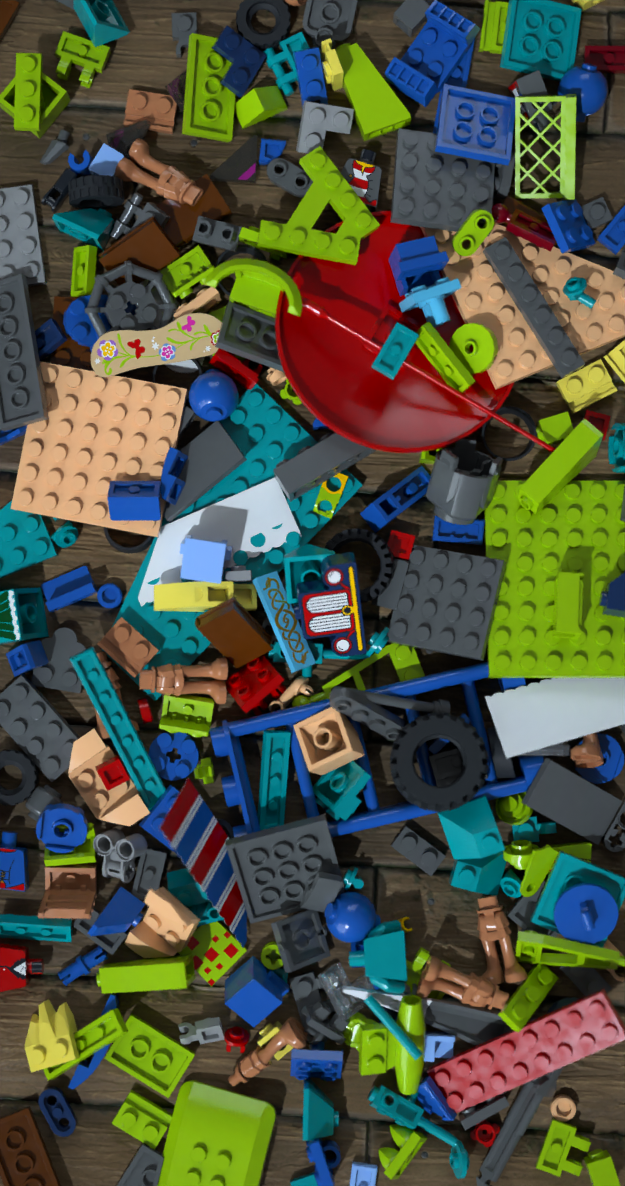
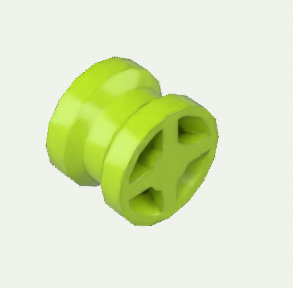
(271, 950)

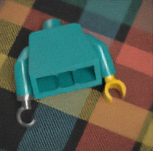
(385, 957)

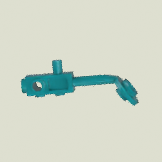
(376, 642)
(410, 1115)

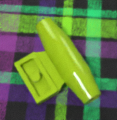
(382, 1051)

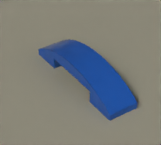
(86, 1068)

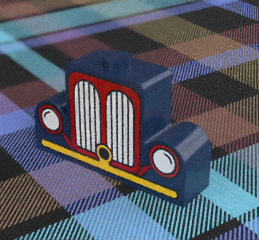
(333, 606)

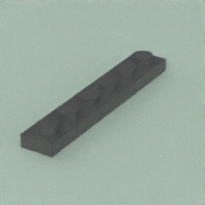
(533, 307)

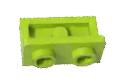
(186, 272)
(187, 714)
(80, 854)

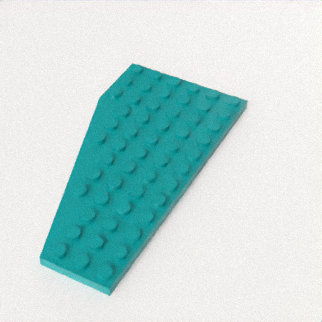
(265, 437)

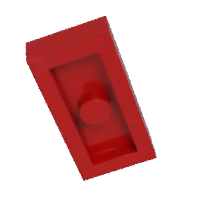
(235, 369)

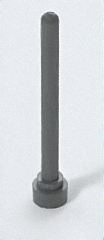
(436, 706)

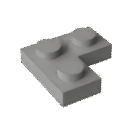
(318, 119)

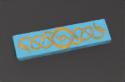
(283, 622)

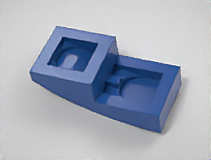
(170, 483)

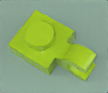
(205, 770)

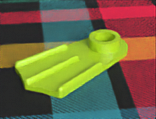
(537, 869)

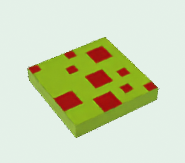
(213, 951)

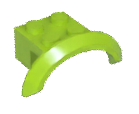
(257, 285)

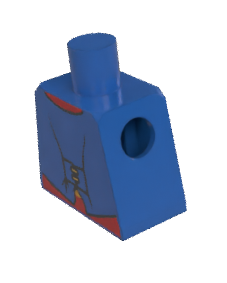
(13, 864)

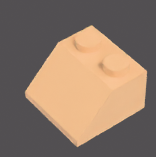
(328, 741)

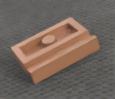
(155, 107)
(128, 647)

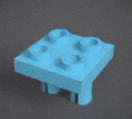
(431, 300)

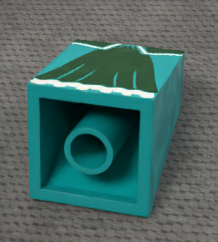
(22, 615)

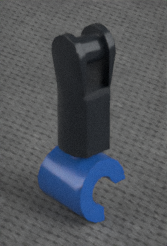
(61, 184)

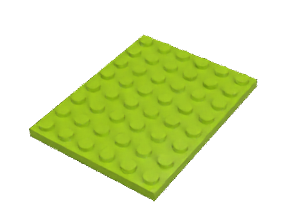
(572, 531)

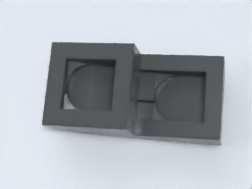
(321, 892)

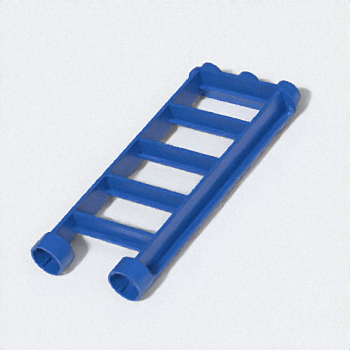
(238, 788)

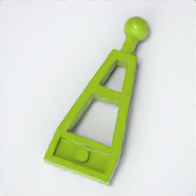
(404, 662)
(582, 955)

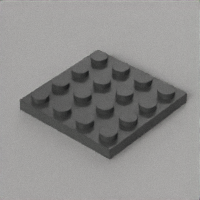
(435, 186)
(447, 602)
(280, 864)

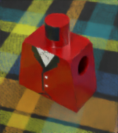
(17, 967)

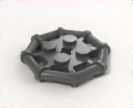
(133, 292)

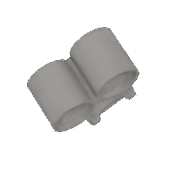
(118, 855)

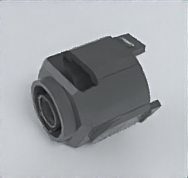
(462, 482)

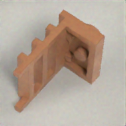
(69, 891)

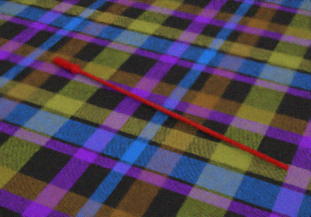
(322, 313)

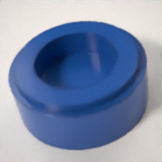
(109, 595)

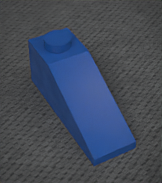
(396, 499)

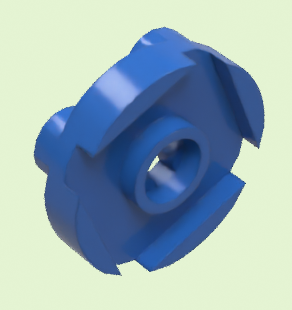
(186, 748)
(612, 765)
(65, 814)

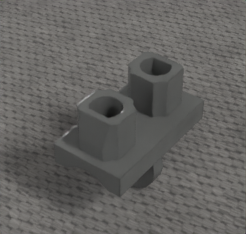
(217, 234)
(320, 1027)

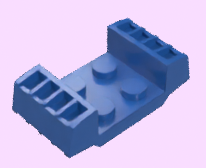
(432, 54)

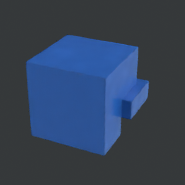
(416, 264)
(254, 991)

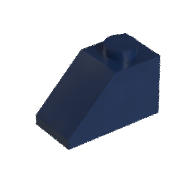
(614, 597)

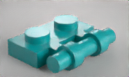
(274, 61)

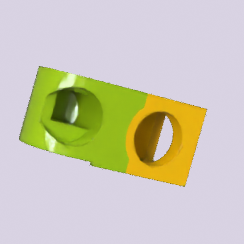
(332, 497)

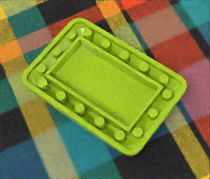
(216, 1138)

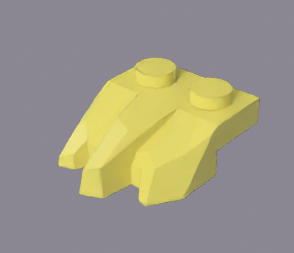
(51, 1037)

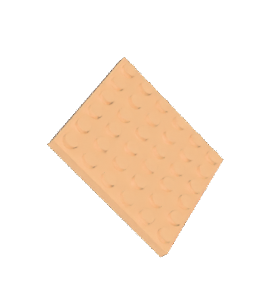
(95, 436)

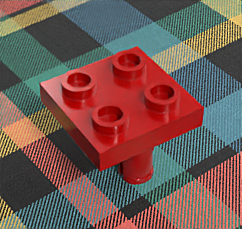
(255, 683)

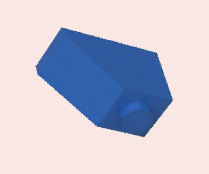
(119, 914)

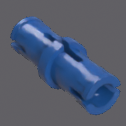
(83, 965)

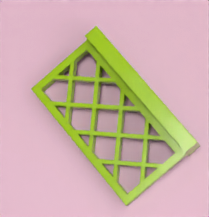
(567, 150)

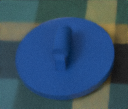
(585, 913)

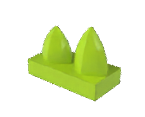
(409, 1144)

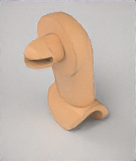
(296, 688)

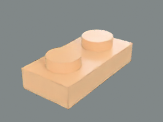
(204, 301)

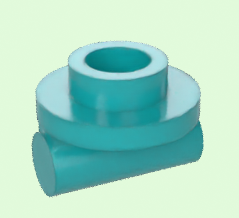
(65, 535)
(349, 878)
(511, 884)

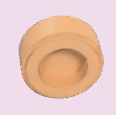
(562, 1108)

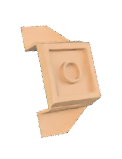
(118, 805)
(165, 927)

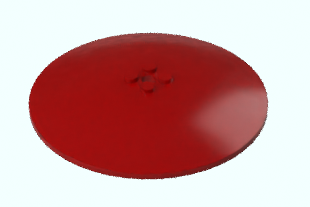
(334, 369)

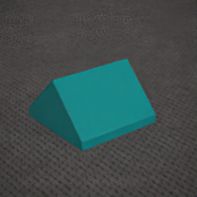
(100, 20)
(303, 566)

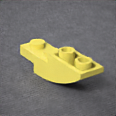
(202, 596)

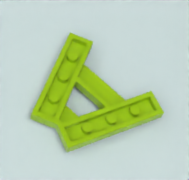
(300, 238)

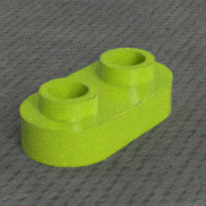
(471, 231)

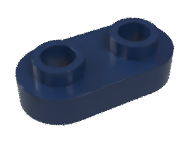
(55, 1111)

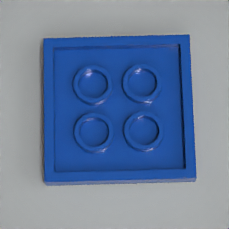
(475, 124)

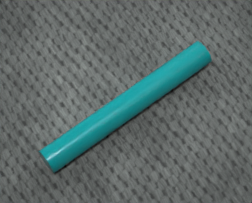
(393, 1027)

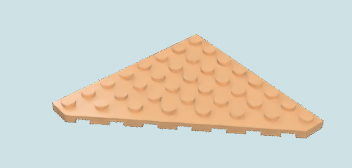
(487, 302)

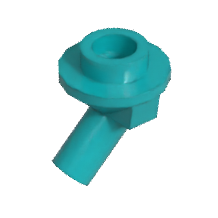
(575, 289)

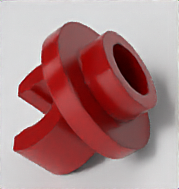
(236, 1037)

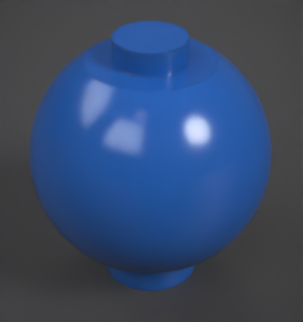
(588, 85)
(213, 396)
(351, 917)

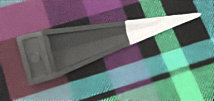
(458, 1019)

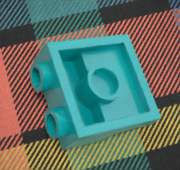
(339, 790)

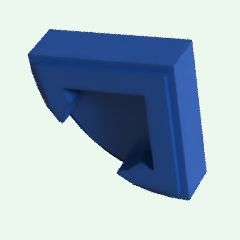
(270, 150)

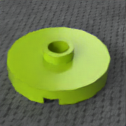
(484, 346)

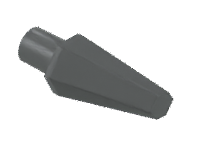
(56, 148)

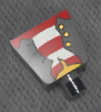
(531, 86)
(364, 178)

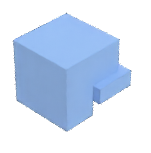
(204, 559)

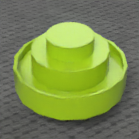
(512, 810)
(519, 853)

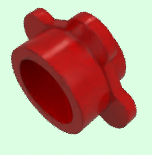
(488, 1138)

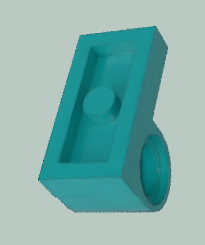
(395, 351)

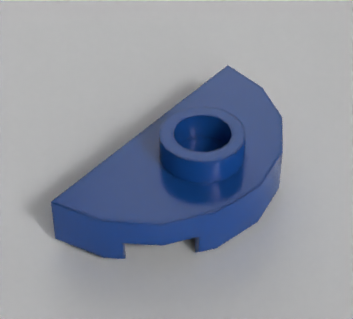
(434, 1101)

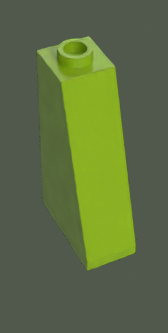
(373, 101)
(561, 466)
(147, 974)

